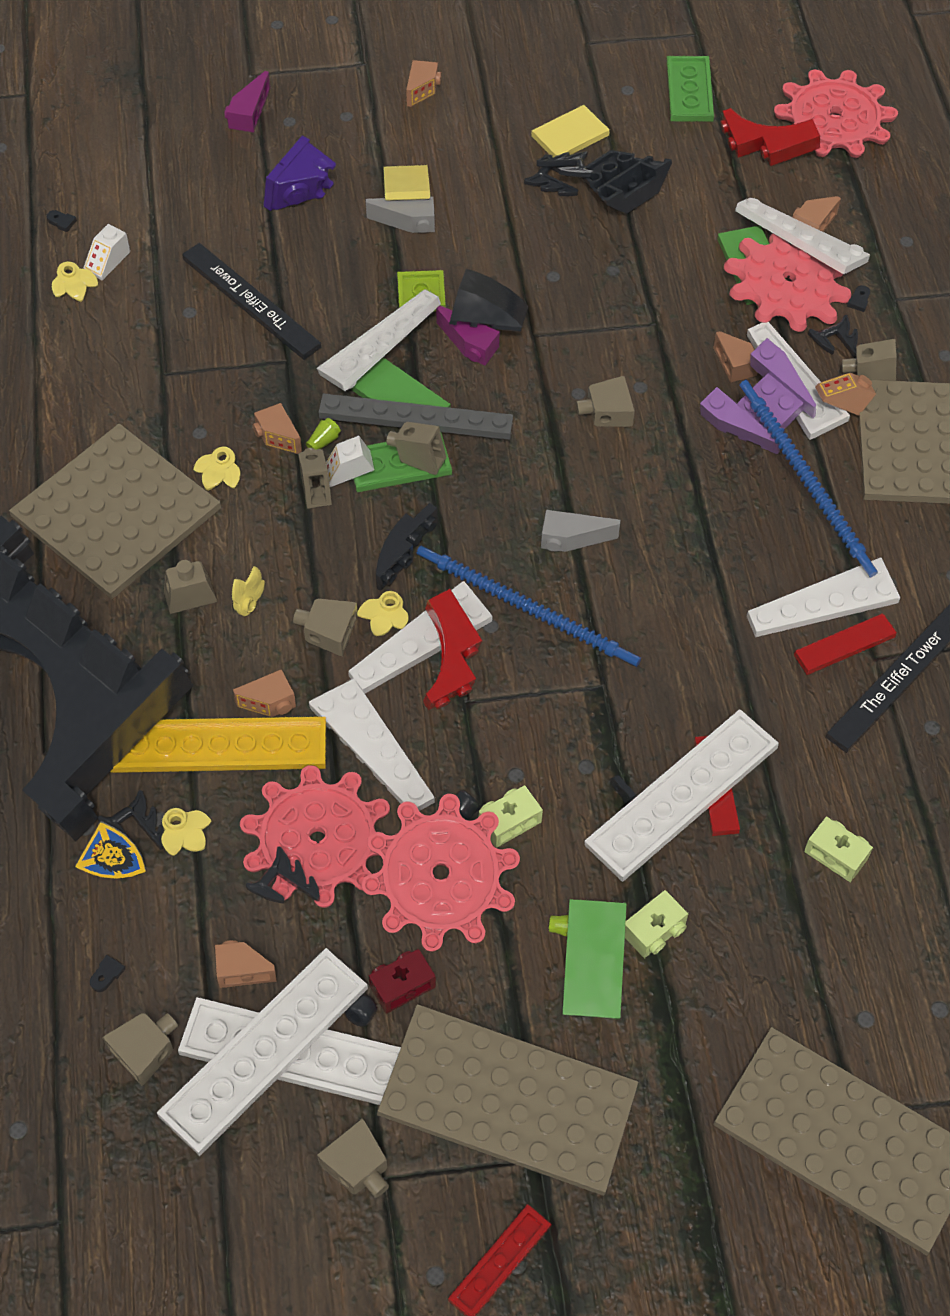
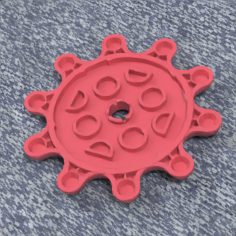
(857, 107)
(764, 282)
(311, 809)
(448, 842)

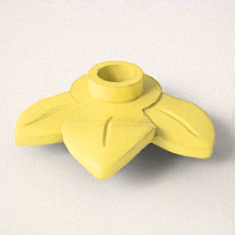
(73, 283)
(216, 471)
(247, 593)
(384, 616)
(187, 833)

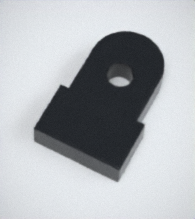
(61, 220)
(860, 298)
(623, 789)
(107, 969)

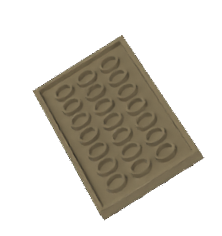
(509, 1099)
(843, 1139)

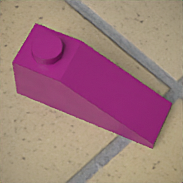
(248, 104)
(474, 342)

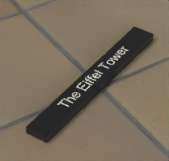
(252, 301)
(892, 684)

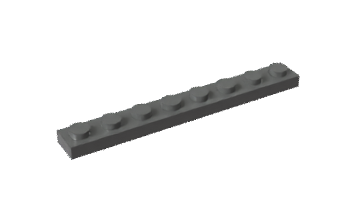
(397, 413)

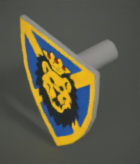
(111, 854)

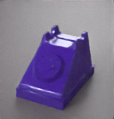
(298, 176)

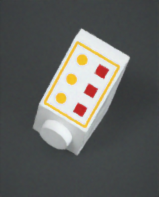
(107, 251)
(349, 461)

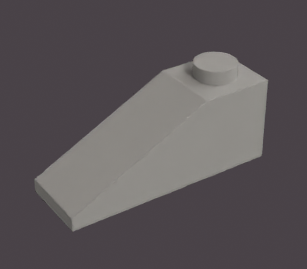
(408, 215)
(572, 531)

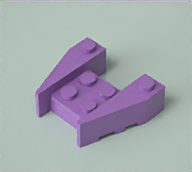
(779, 388)

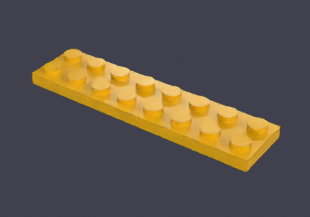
(229, 745)

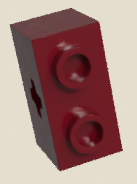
(394, 992)

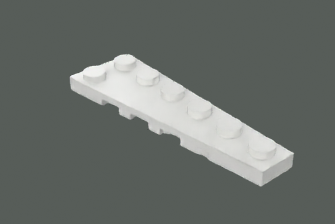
(807, 238)
(827, 415)
(826, 600)
(413, 643)
(362, 729)

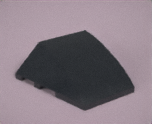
(626, 180)
(488, 302)

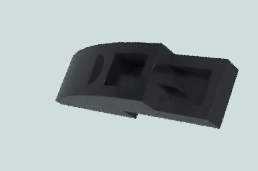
(399, 545)

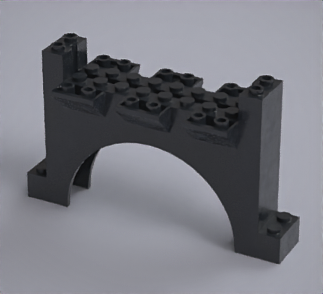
(99, 690)

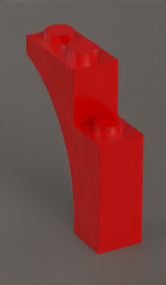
(774, 142)
(457, 640)

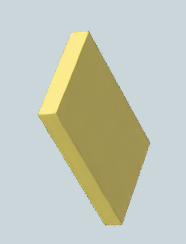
(570, 132)
(406, 182)

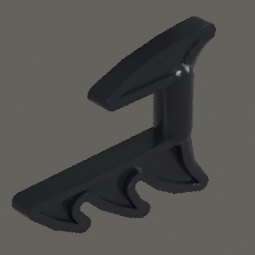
(567, 160)
(549, 183)
(842, 331)
(137, 810)
(282, 868)

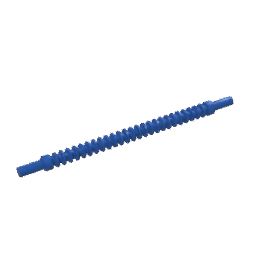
(857, 549)
(610, 647)

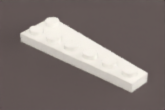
(368, 349)

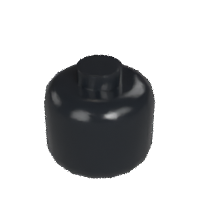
(468, 804)
(361, 1011)

